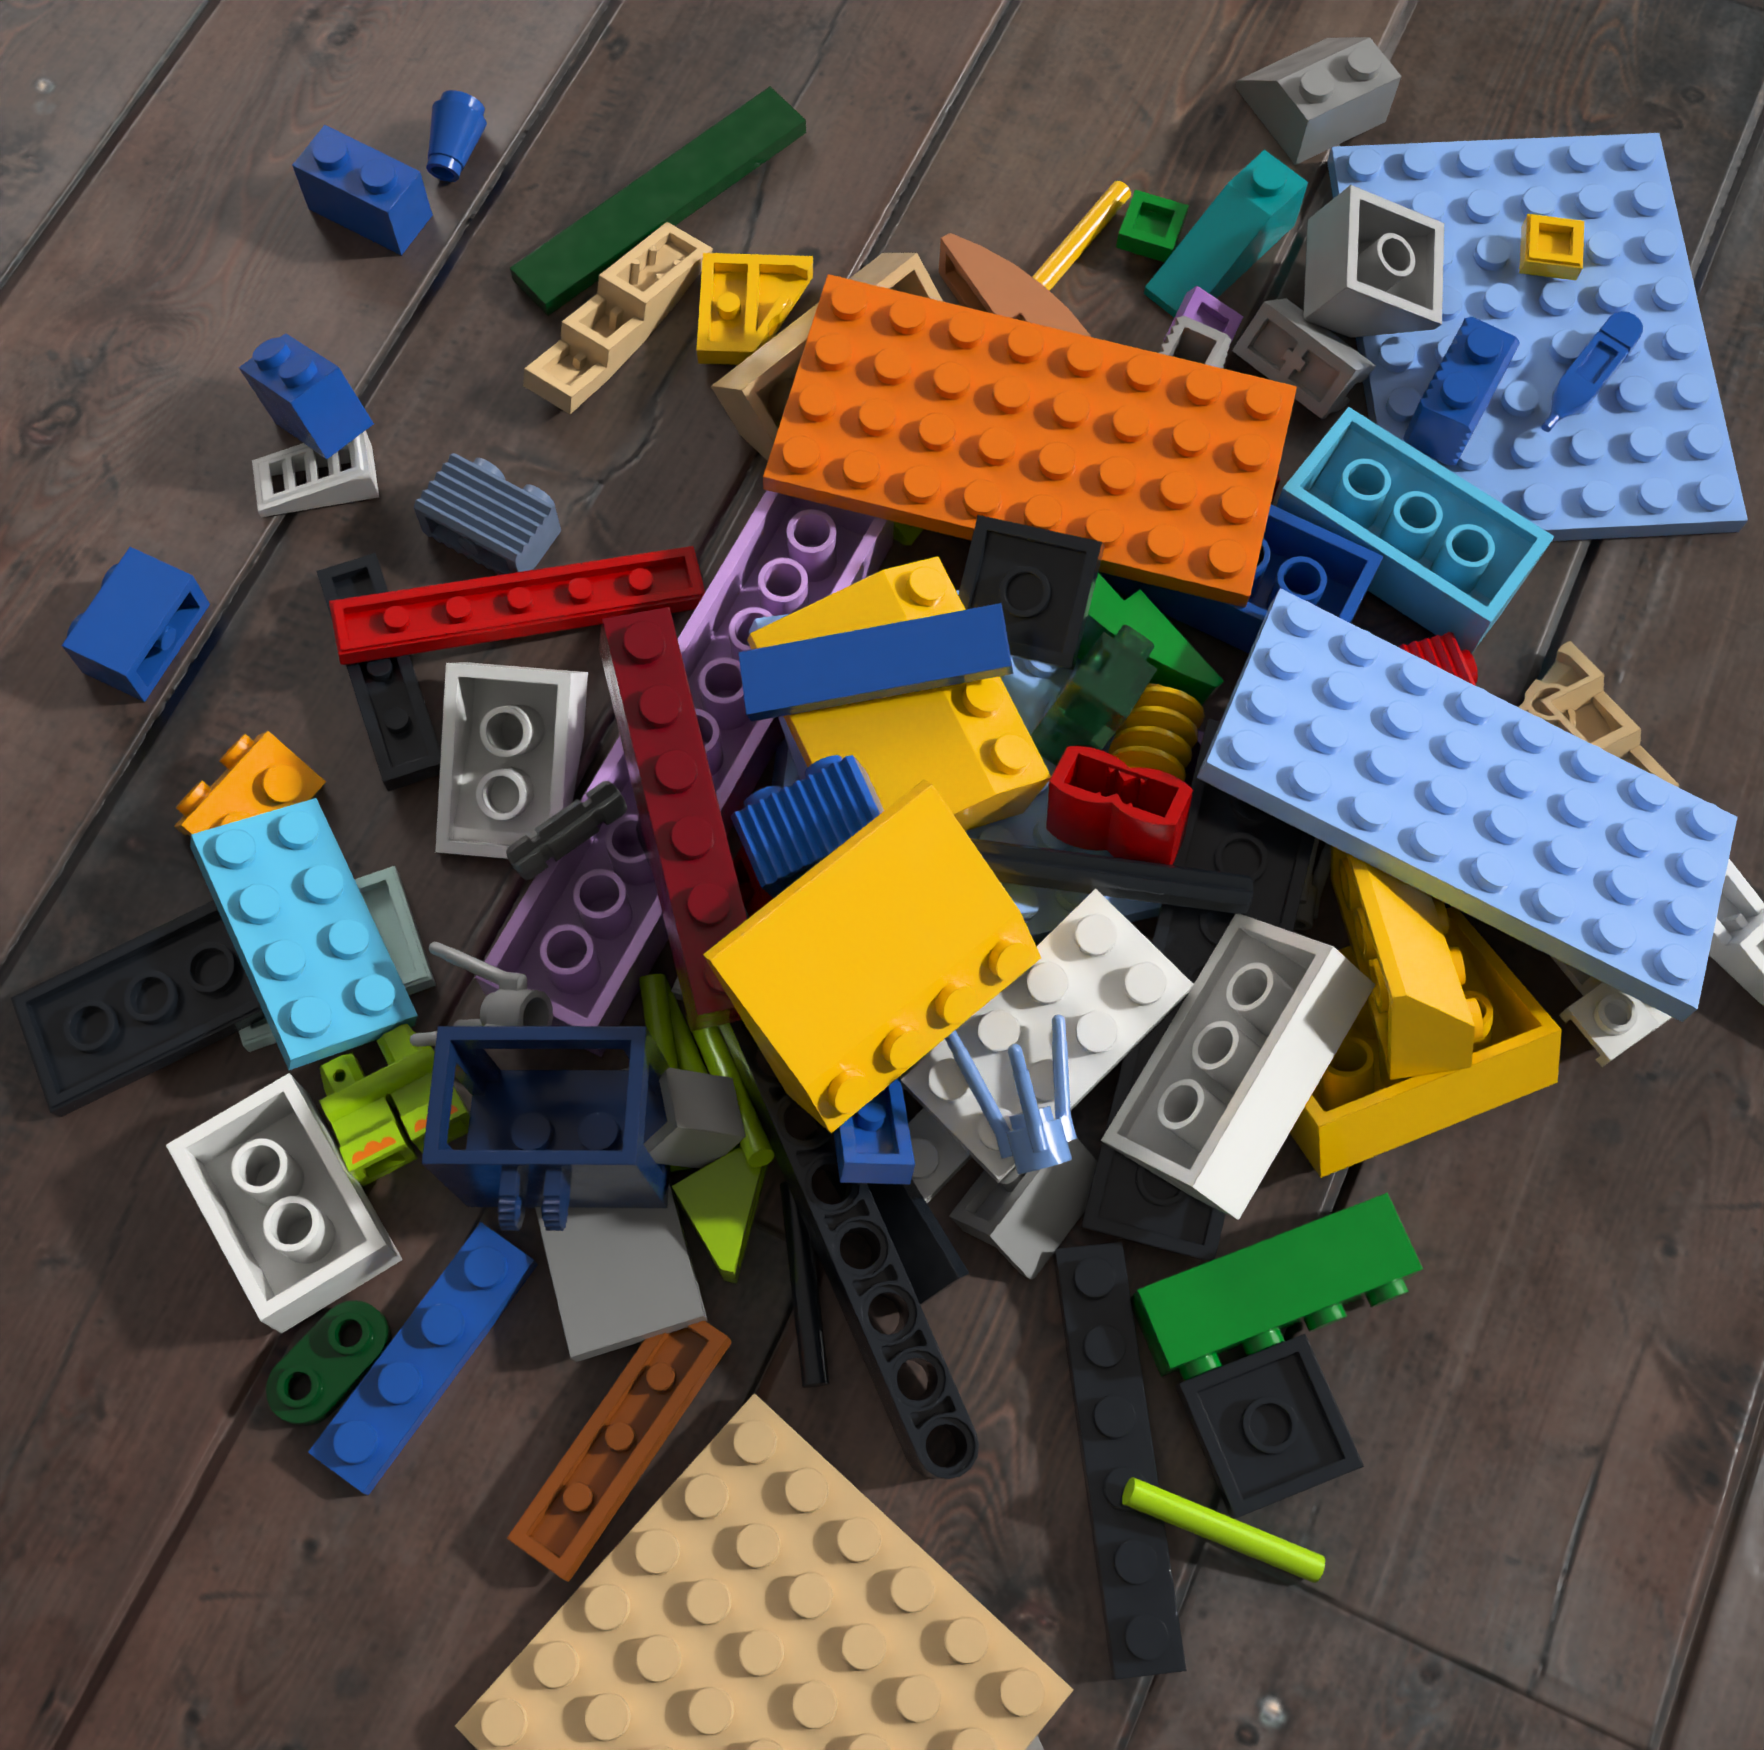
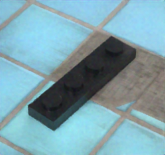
(386, 689)

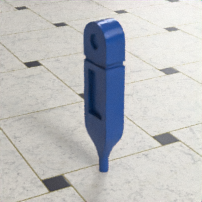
(1594, 366)

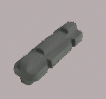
(566, 830)

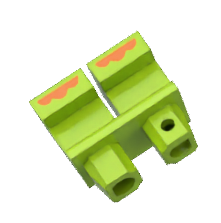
(364, 1107)

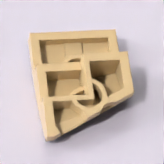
(1575, 701)

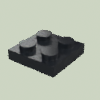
(1041, 583)
(1268, 1426)

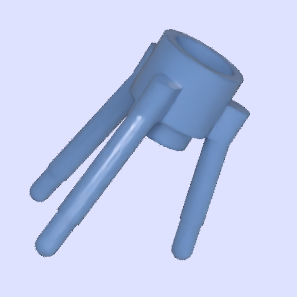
(1036, 1136)

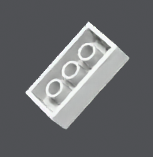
(1093, 974)

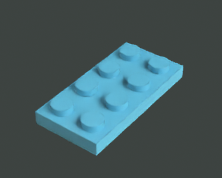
(302, 932)

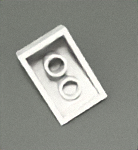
(506, 753)

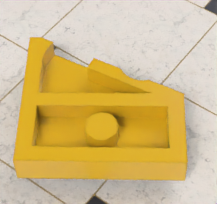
(746, 302)

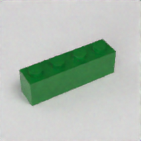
(1274, 1286)

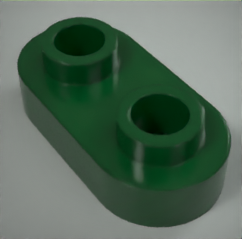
(331, 1366)

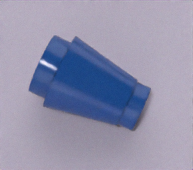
(454, 132)

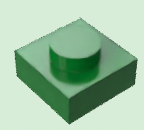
(1152, 226)

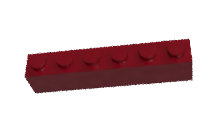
(674, 802)

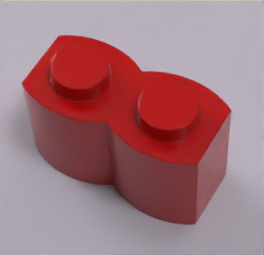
(1117, 808)

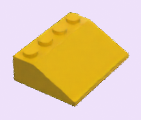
(954, 736)
(873, 957)
(1364, 1113)

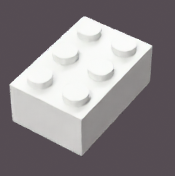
(283, 1204)

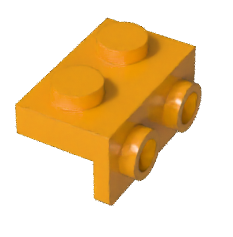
(257, 780)

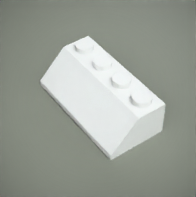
(1239, 1062)

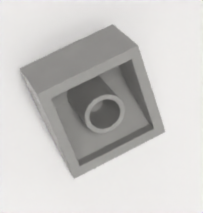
(1322, 94)
(1373, 267)

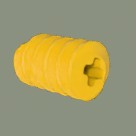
(1159, 731)

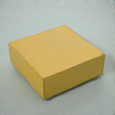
(1551, 247)

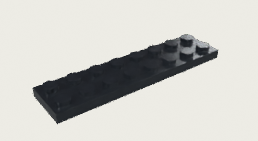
(1219, 837)

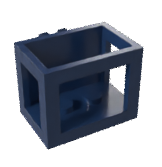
(548, 1133)

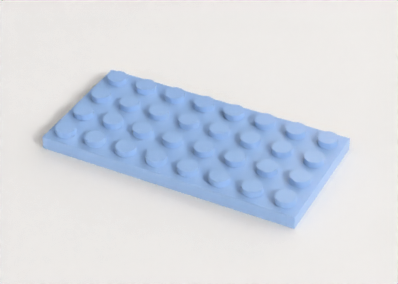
(1475, 803)

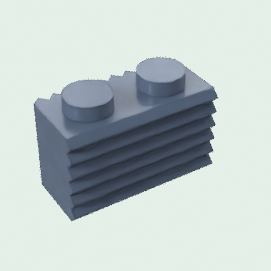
(487, 516)

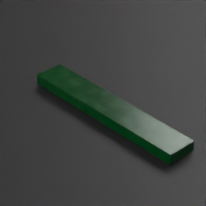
(661, 195)

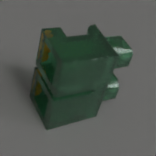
(1096, 695)

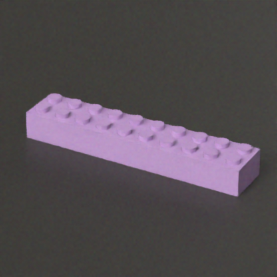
(596, 912)

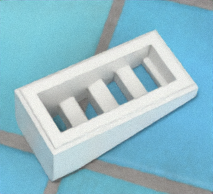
(337, 488)

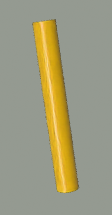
(1082, 234)

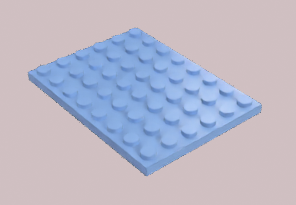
(1655, 437)

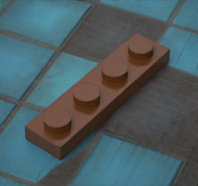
(617, 1446)

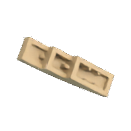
(615, 322)

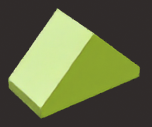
(722, 1208)

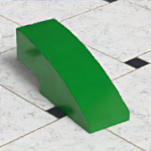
(1173, 656)

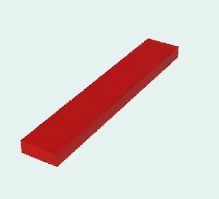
(513, 604)

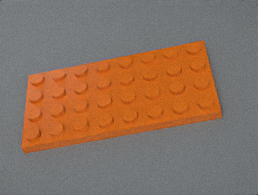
(974, 413)

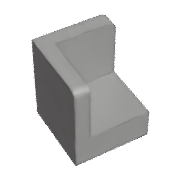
(700, 1118)

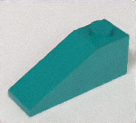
(1231, 233)

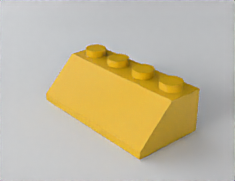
(1417, 978)

